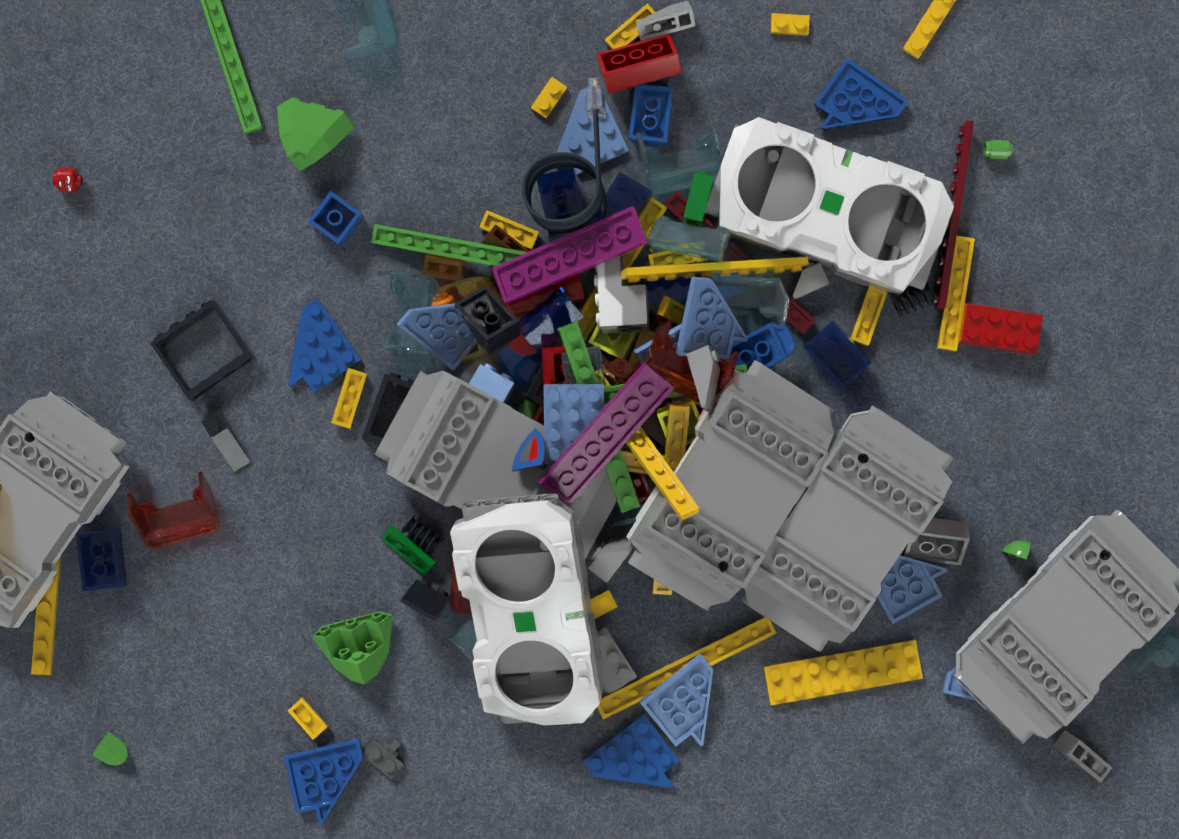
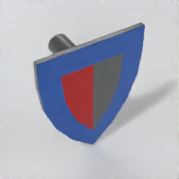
(531, 453)

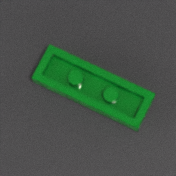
(408, 550)

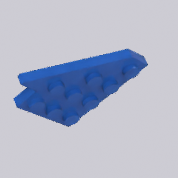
(857, 98)
(320, 349)
(634, 756)
(322, 774)

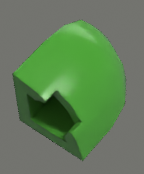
(1018, 549)
(111, 750)

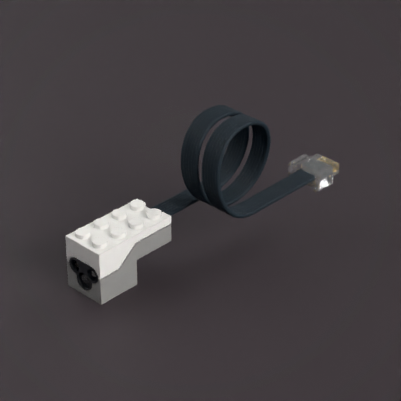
(619, 306)

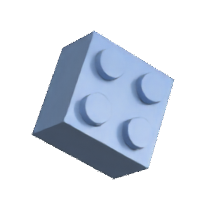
(492, 383)

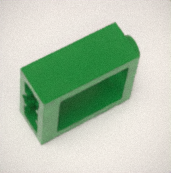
(697, 198)

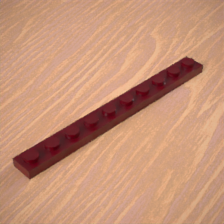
(956, 188)
(796, 315)

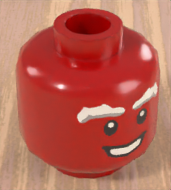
(67, 179)

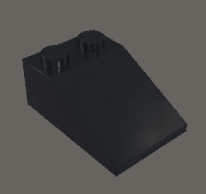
(488, 319)
(426, 599)

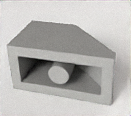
(810, 280)

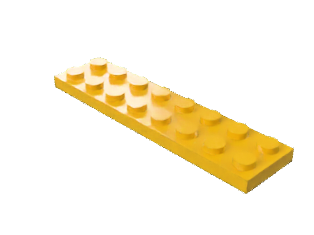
(843, 672)

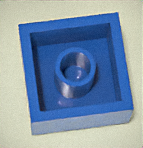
(336, 219)

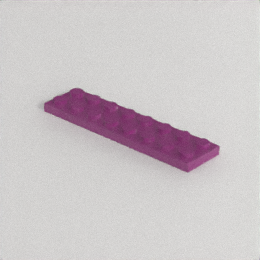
(570, 255)
(606, 434)

